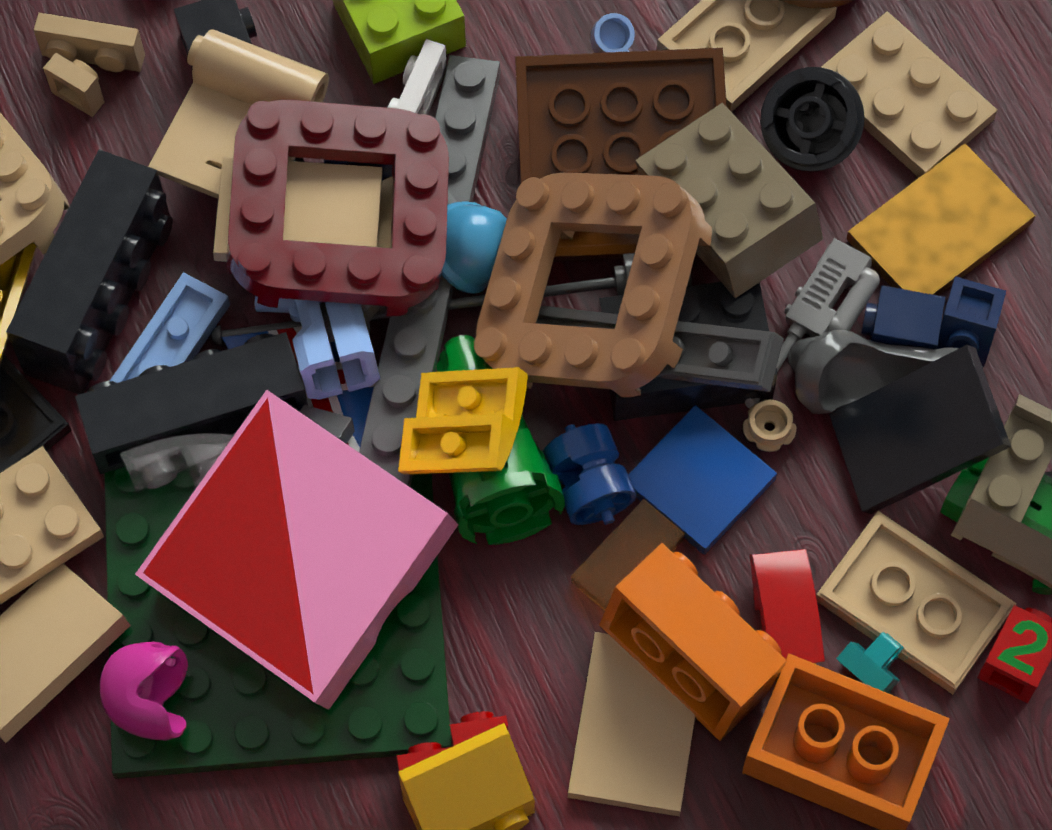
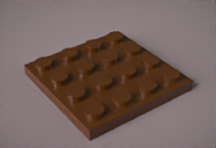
(606, 113)

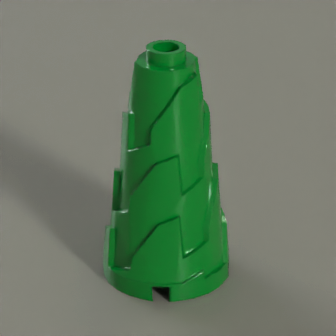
(504, 502)

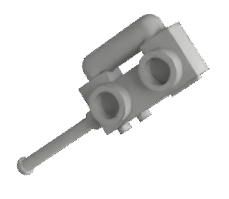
(812, 310)

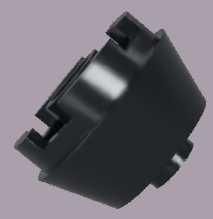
(812, 119)

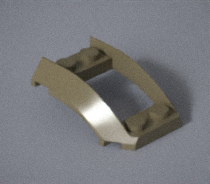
(1005, 492)

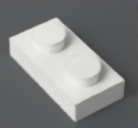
(422, 79)

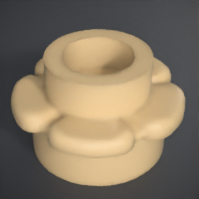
(769, 412)

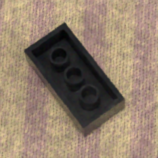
(91, 273)

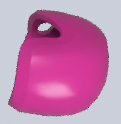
(138, 684)

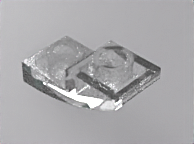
(162, 460)

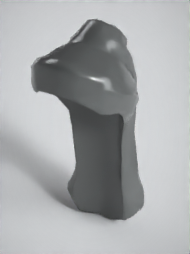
(846, 367)

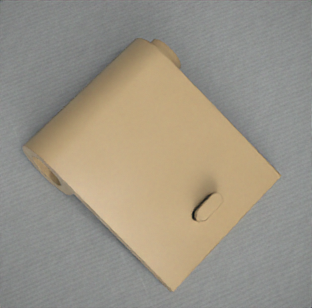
(226, 82)

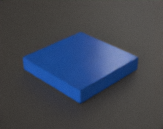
(701, 479)

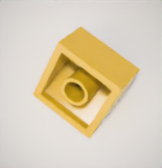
(470, 786)

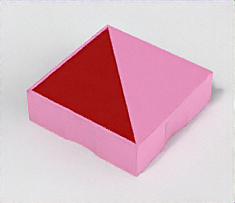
(297, 549)

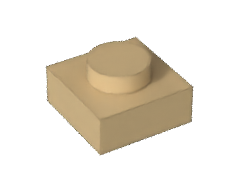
(74, 83)

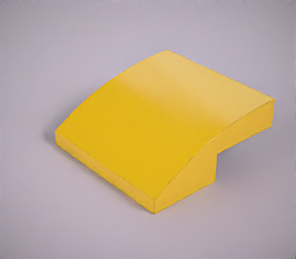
(463, 421)

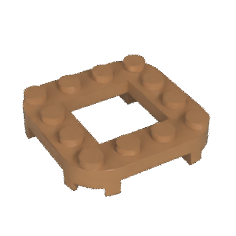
(642, 340)

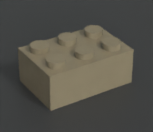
(745, 195)

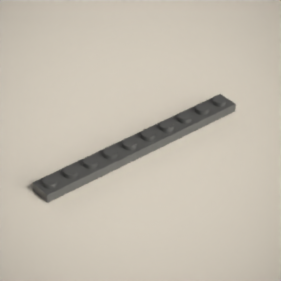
(416, 338)

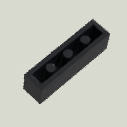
(194, 397)

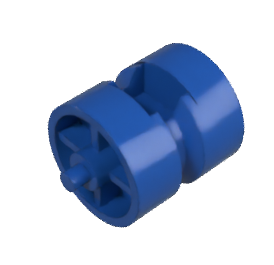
(586, 467)

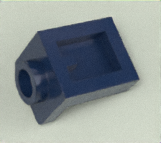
(971, 316)

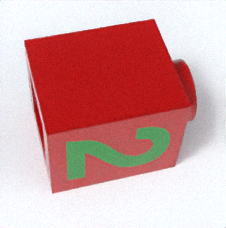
(1020, 653)

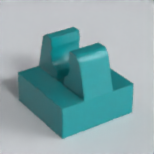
(873, 663)

